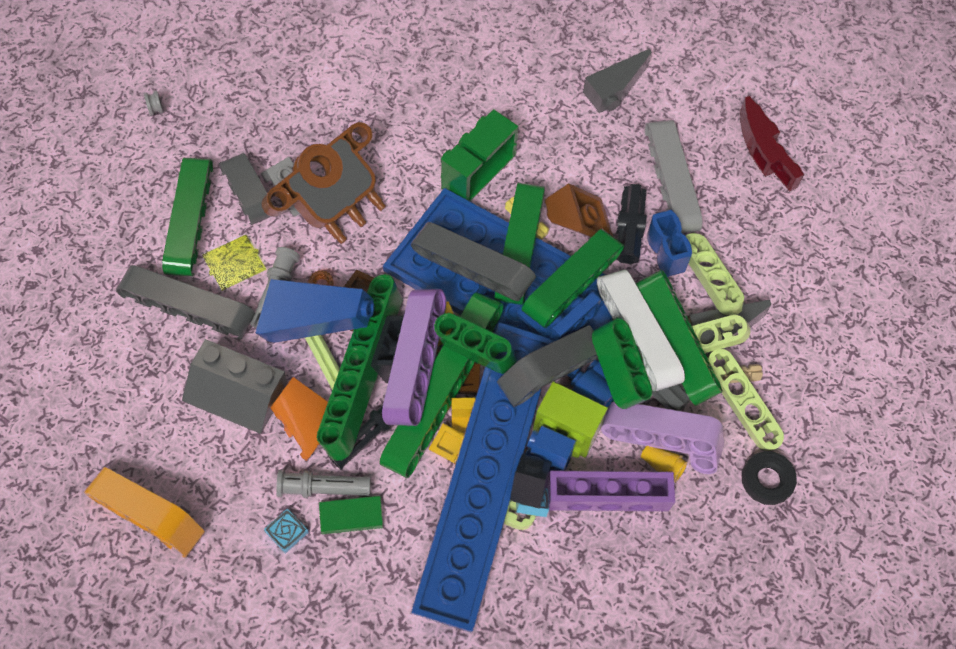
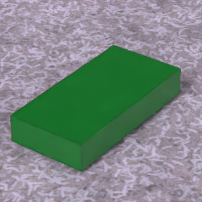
(350, 515)

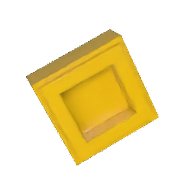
(447, 443)

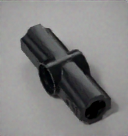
(631, 223)

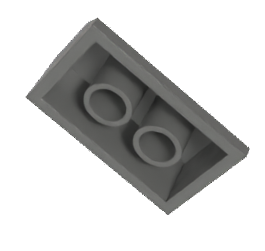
(233, 386)

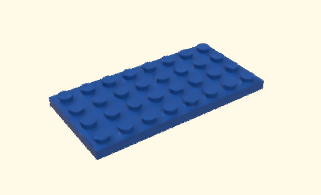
(487, 230)

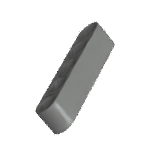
(674, 174)

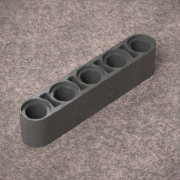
(473, 261)
(185, 300)

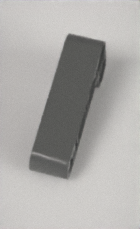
(547, 365)

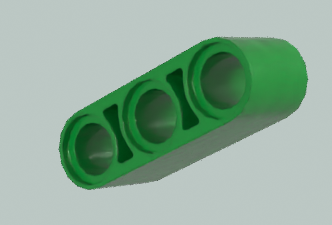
(466, 333)
(621, 364)

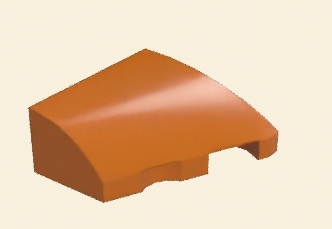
(301, 414)

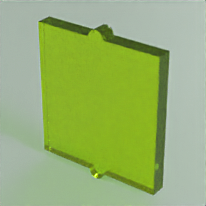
(233, 262)

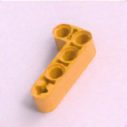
(145, 510)

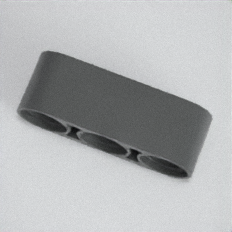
(246, 185)

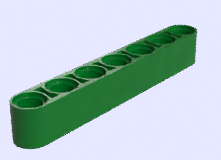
(356, 376)
(447, 377)

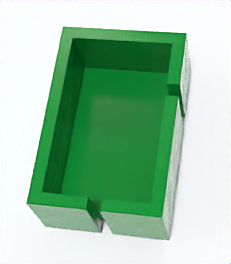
(479, 155)

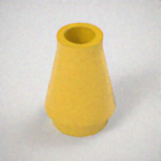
(664, 461)

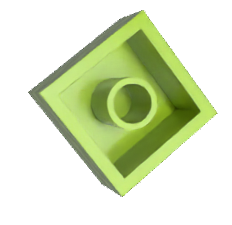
(571, 416)

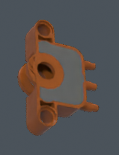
(330, 196)

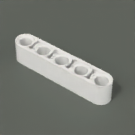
(627, 303)

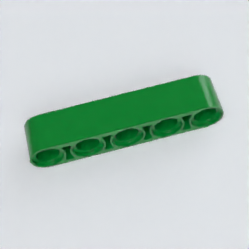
(186, 217)
(523, 228)
(572, 278)
(666, 307)

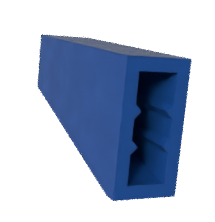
(311, 310)

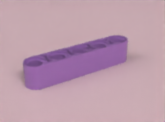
(413, 358)

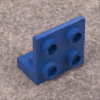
(568, 322)

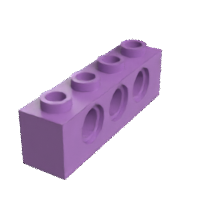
(610, 491)

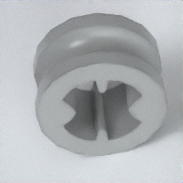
(153, 103)

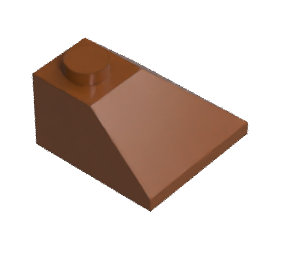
(577, 211)

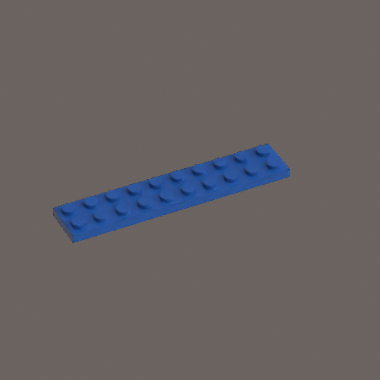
(477, 497)

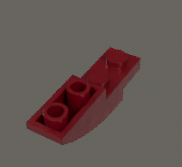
(761, 140)

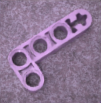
(668, 430)

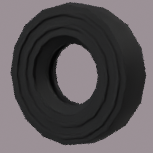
(774, 461)

